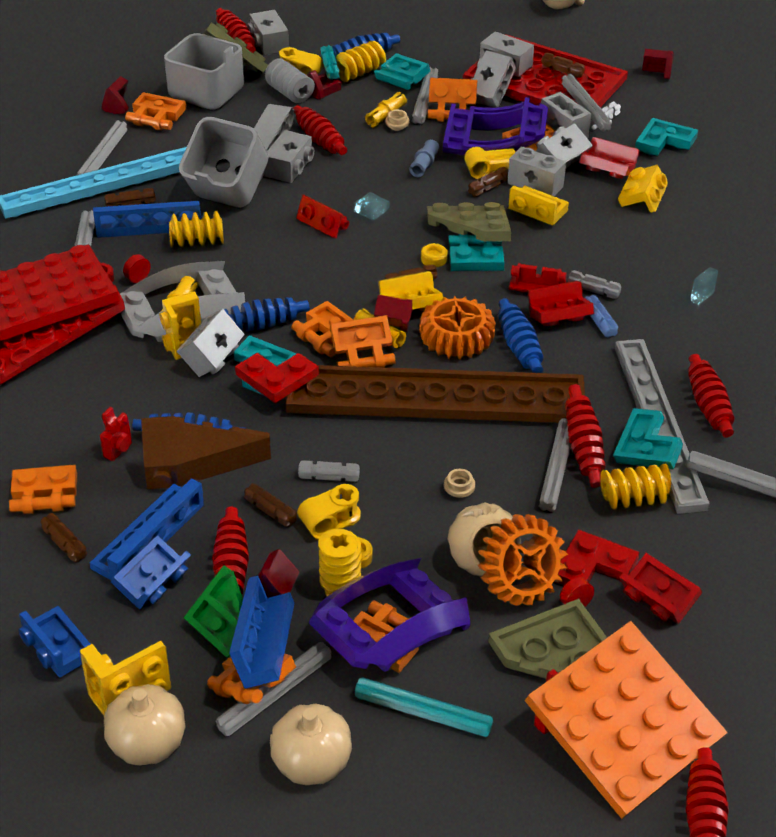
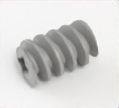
(289, 80)

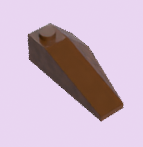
(185, 451)

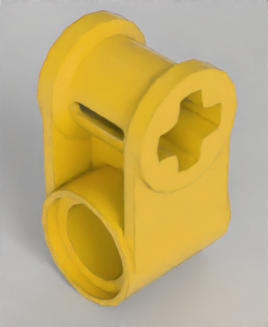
(302, 60)
(329, 511)

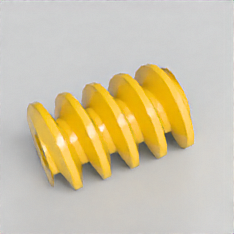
(360, 60)
(195, 229)
(636, 485)
(338, 559)

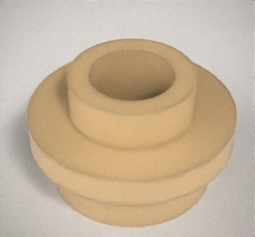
(397, 120)
(459, 483)

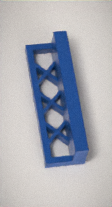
(140, 218)
(161, 518)
(261, 635)

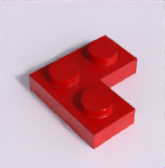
(273, 380)
(591, 554)

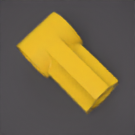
(484, 162)

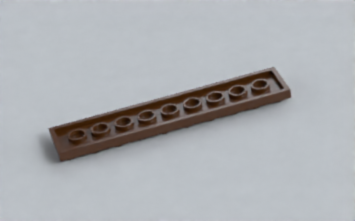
(435, 394)

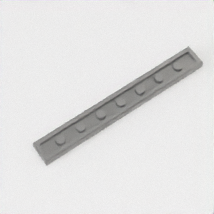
(649, 394)

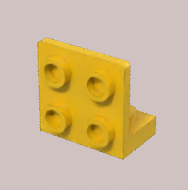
(107, 680)

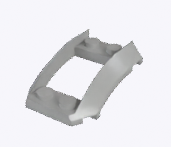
(210, 277)

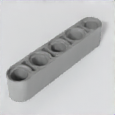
(272, 124)

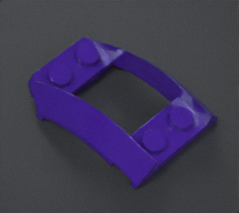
(461, 122)
(436, 616)

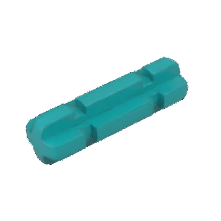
(329, 62)

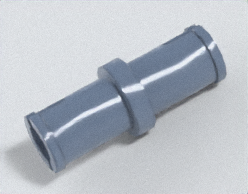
(424, 158)

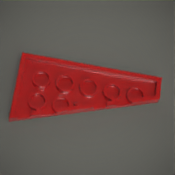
(31, 347)

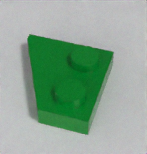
(218, 610)

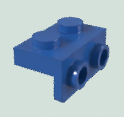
(149, 571)
(55, 640)

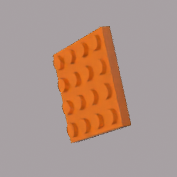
(625, 718)

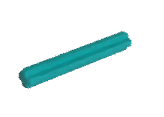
(424, 707)

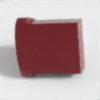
(658, 61)
(323, 85)
(113, 98)
(396, 309)
(278, 574)

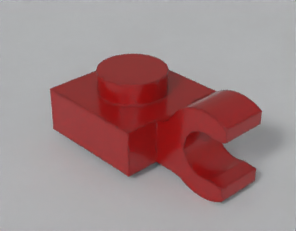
(116, 435)

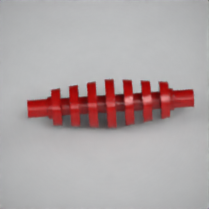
(235, 27)
(320, 129)
(711, 395)
(585, 435)
(231, 546)
(706, 798)

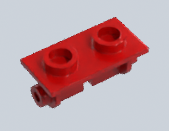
(321, 216)
(525, 277)

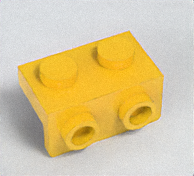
(644, 185)
(537, 204)
(416, 286)
(180, 320)

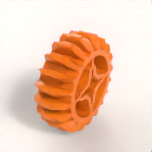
(457, 327)
(540, 558)

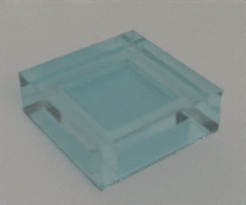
(371, 206)
(704, 285)

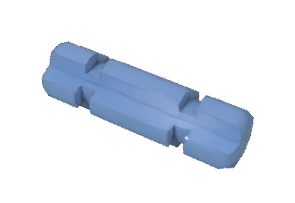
(602, 317)

